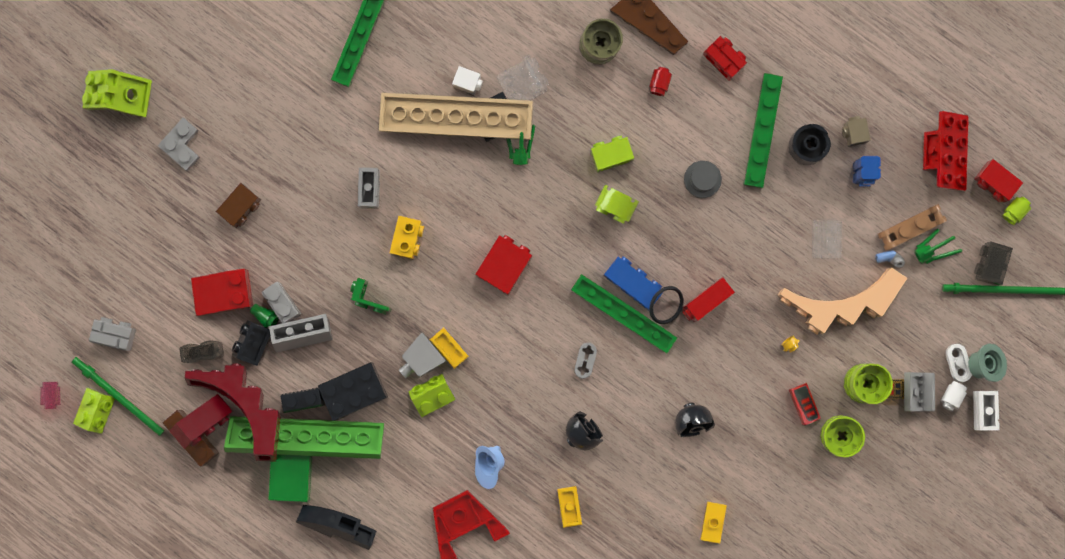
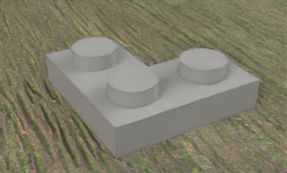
(176, 144)

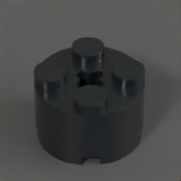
(820, 144)

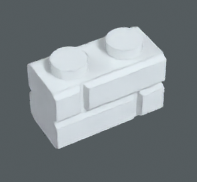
(986, 410)

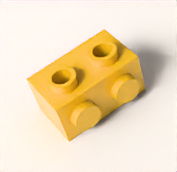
(406, 237)

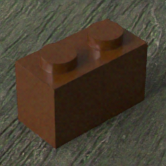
(238, 206)

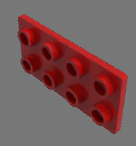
(948, 151)

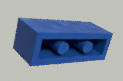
(632, 281)

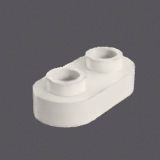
(958, 362)

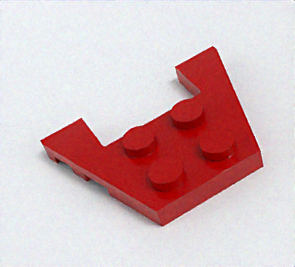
(461, 516)

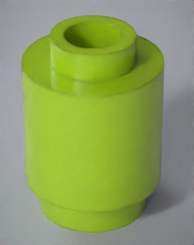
(1017, 210)

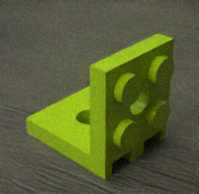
(109, 91)

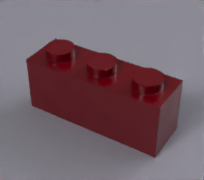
(201, 422)

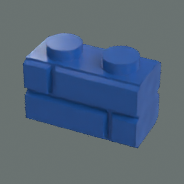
(866, 170)

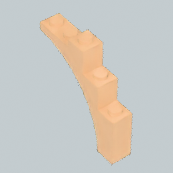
(822, 313)

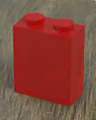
(504, 264)
(707, 300)

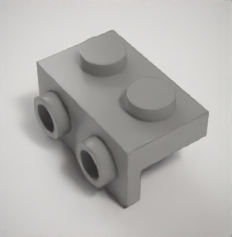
(919, 391)

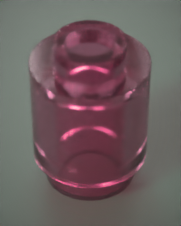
(50, 395)

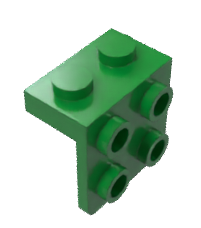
(358, 289)

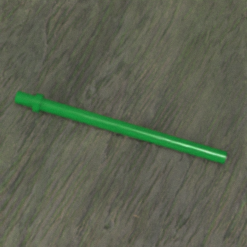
(956, 288)

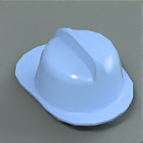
(487, 465)

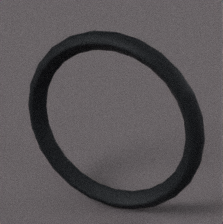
(655, 297)

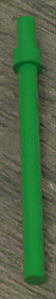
(89, 372)

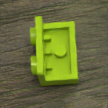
(431, 395)
(93, 411)

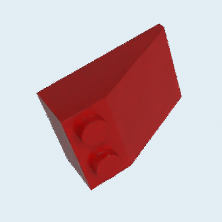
(222, 292)

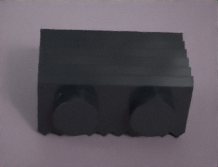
(301, 400)

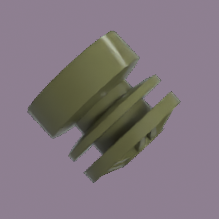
(604, 31)

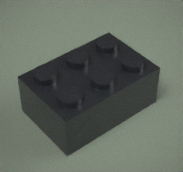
(352, 391)

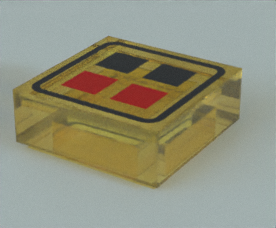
(898, 389)

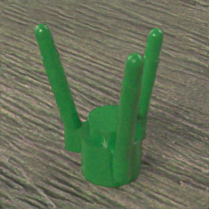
(521, 155)
(925, 253)

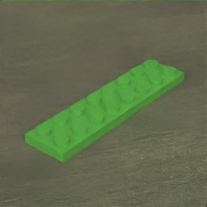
(312, 438)

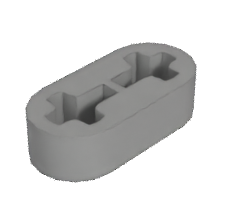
(590, 362)

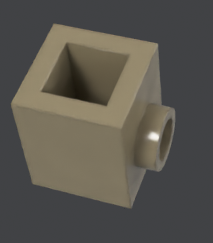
(856, 131)

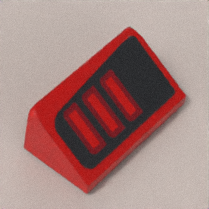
(804, 404)

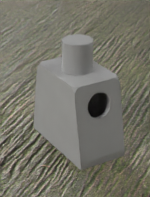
(421, 357)

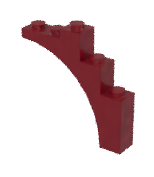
(232, 385)

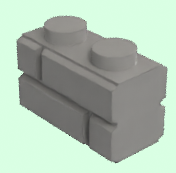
(368, 188)
(281, 302)
(112, 335)

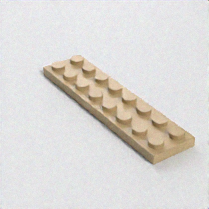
(455, 116)

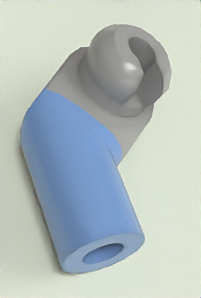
(892, 257)

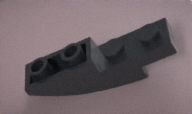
(336, 523)

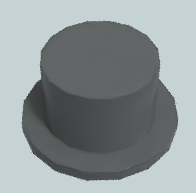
(702, 179)

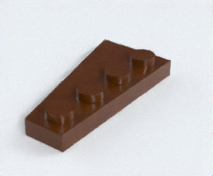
(650, 22)

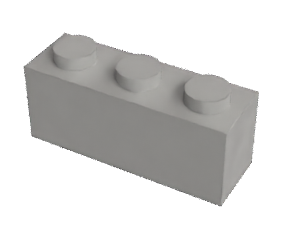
(300, 333)

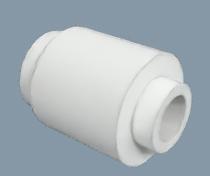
(953, 396)

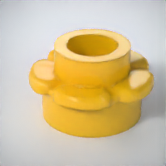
(790, 344)

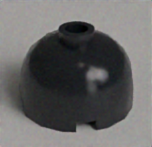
(693, 419)
(582, 433)

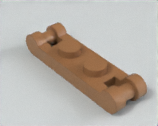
(912, 227)

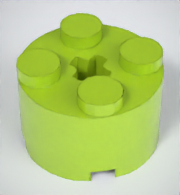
(616, 204)

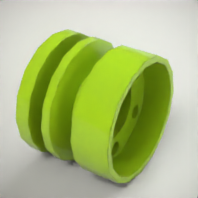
(878, 386)
(853, 434)

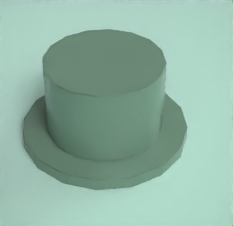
(988, 363)

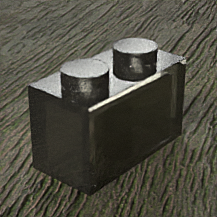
(993, 263)

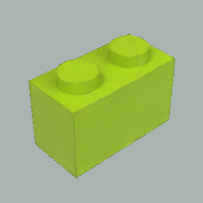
(612, 153)

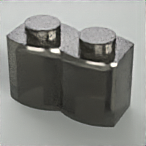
(204, 351)

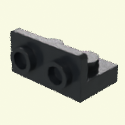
(251, 342)

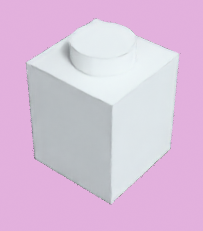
(467, 80)

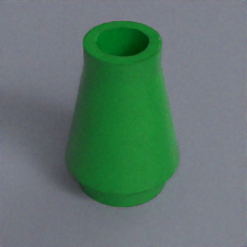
(264, 316)

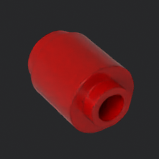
(660, 81)

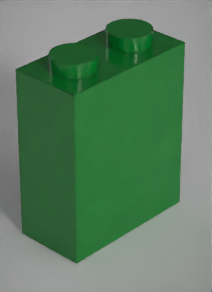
(290, 478)

